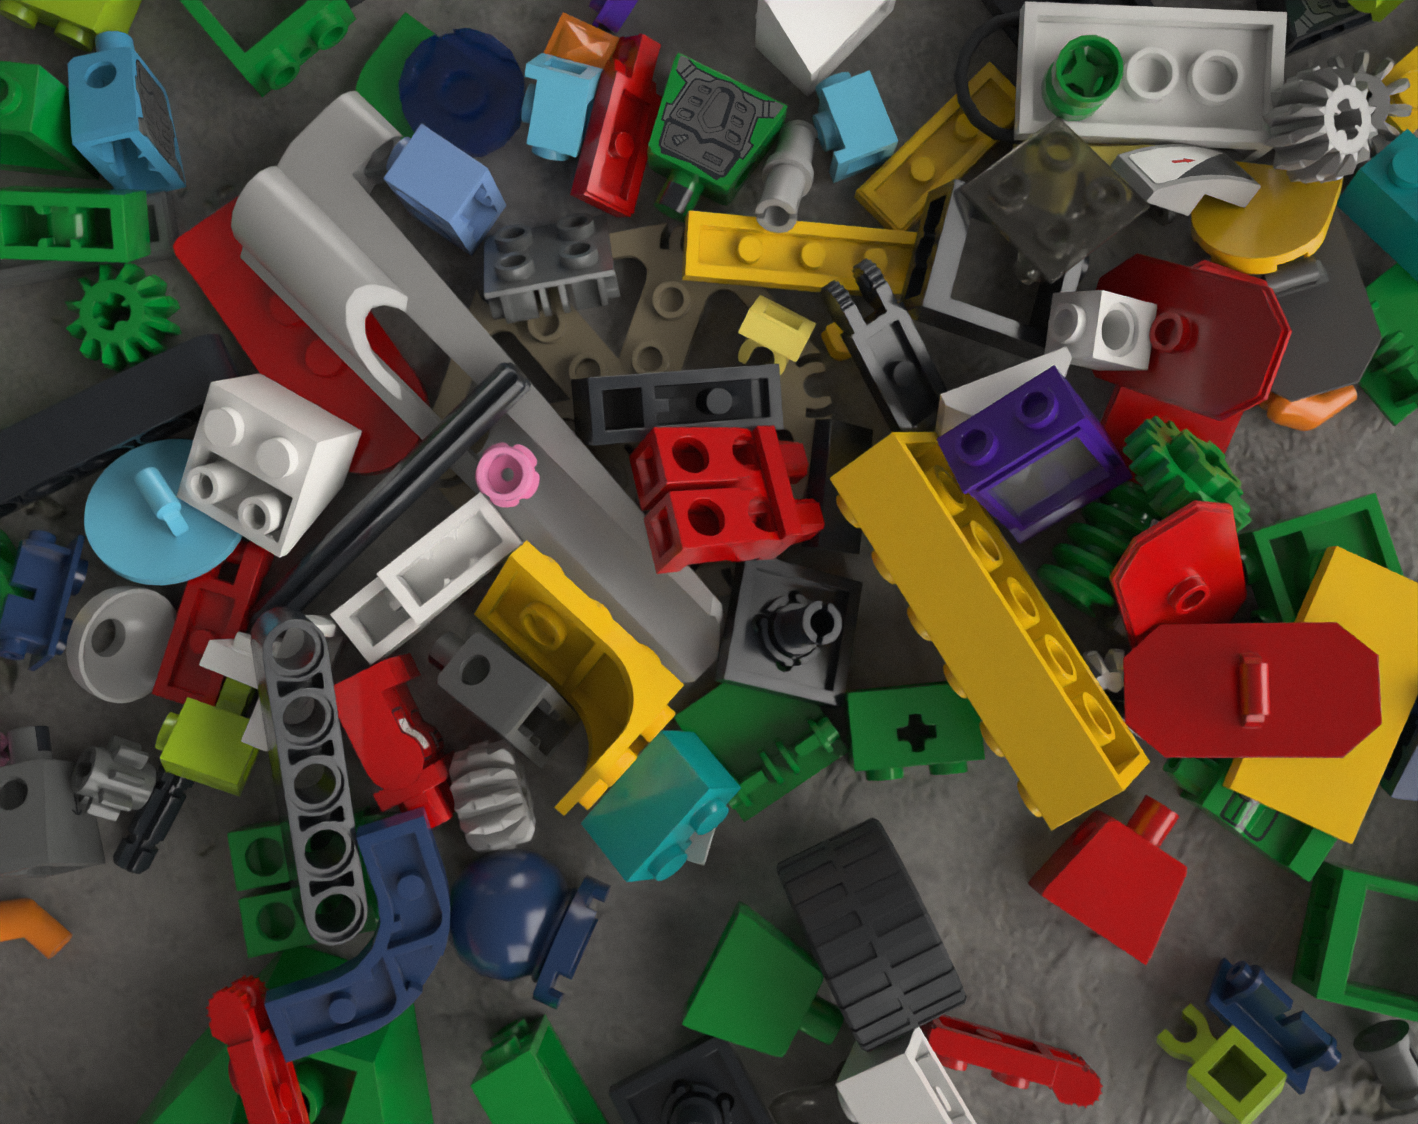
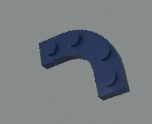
(393, 964)

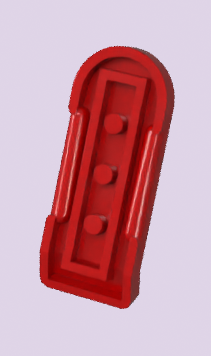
(292, 352)

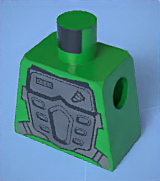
(708, 136)

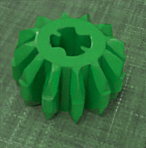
(123, 294)

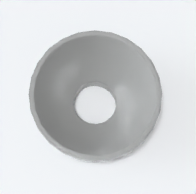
(135, 656)

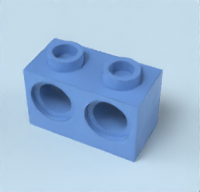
(444, 188)

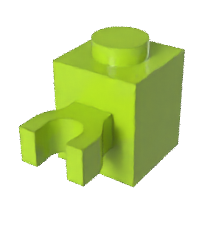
(206, 740)
(1226, 1073)

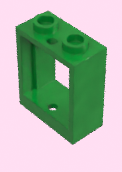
(279, 54)
(37, 124)
(1331, 935)
(532, 1079)

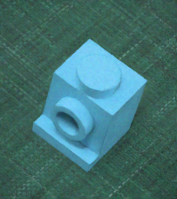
(558, 105)
(853, 124)

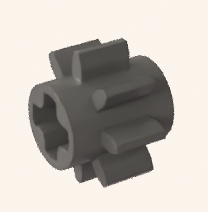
(113, 778)

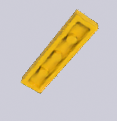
(802, 259)

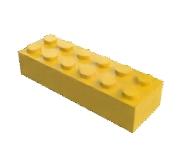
(989, 627)

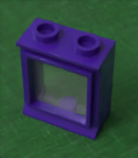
(1034, 455)

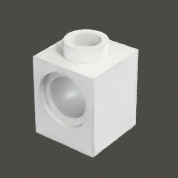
(1101, 330)

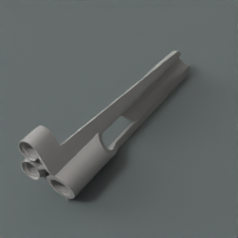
(339, 255)

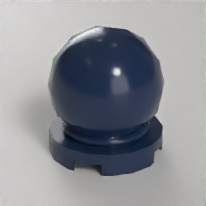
(522, 919)

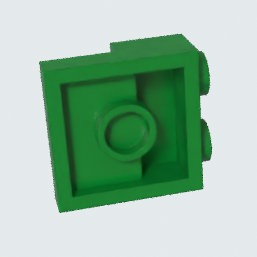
(1285, 555)

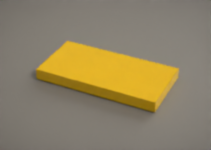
(1383, 615)

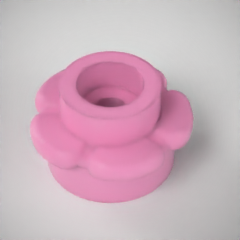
(490, 474)

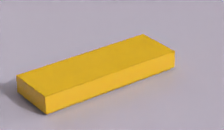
(938, 153)

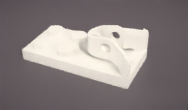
(1184, 77)

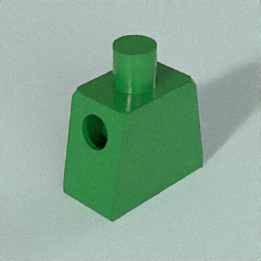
(760, 989)

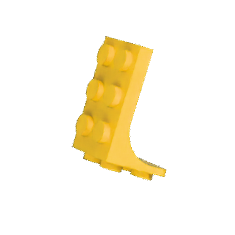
(586, 658)

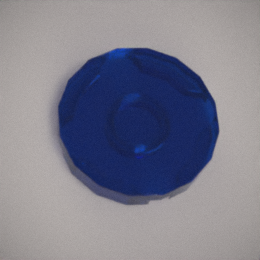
(464, 90)

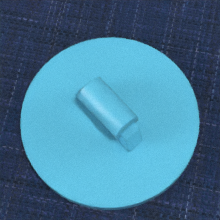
(142, 525)

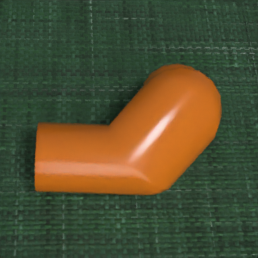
(30, 921)

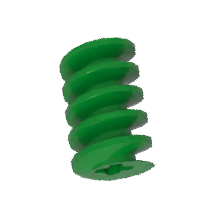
(1097, 547)

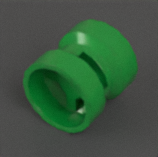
(1088, 65)

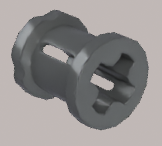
(1394, 1059)

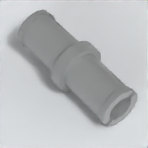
(787, 176)

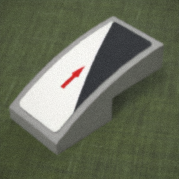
(1182, 174)

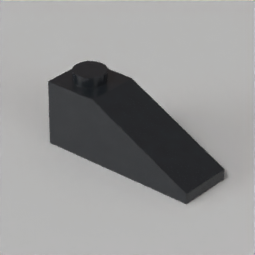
(631, 405)

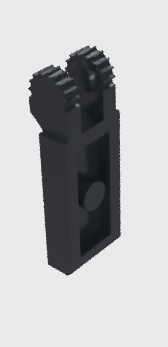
(887, 351)

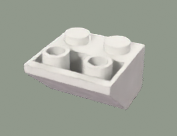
(814, 35)
(266, 460)
(899, 1085)

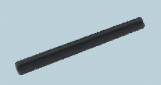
(397, 490)

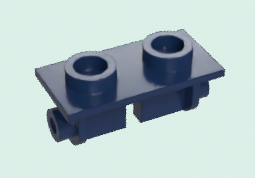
(40, 623)
(1256, 1007)

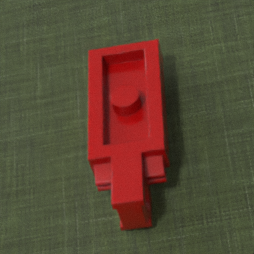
(619, 129)

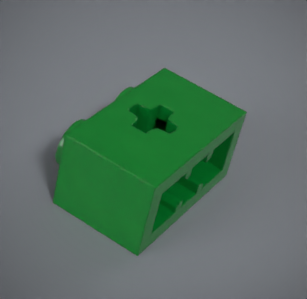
(73, 224)
(877, 712)

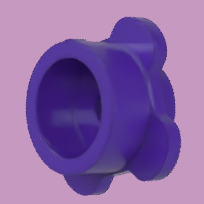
(612, 12)

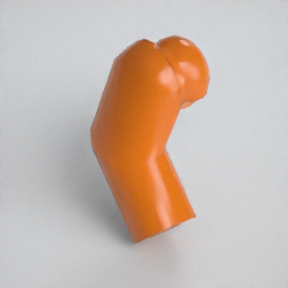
(1307, 412)

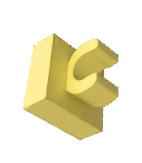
(776, 329)

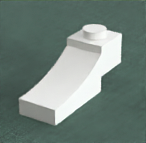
(426, 579)

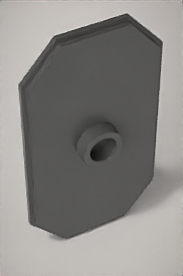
(1328, 319)

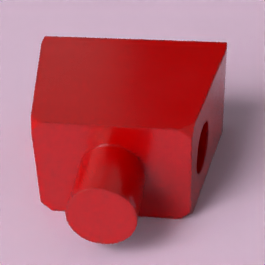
(1117, 877)

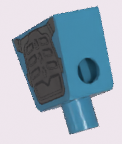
(123, 117)

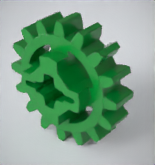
(1181, 469)

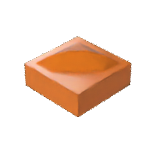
(581, 42)

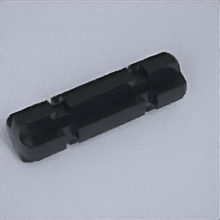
(152, 823)

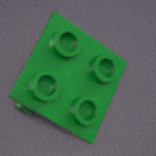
(1393, 370)
(762, 741)

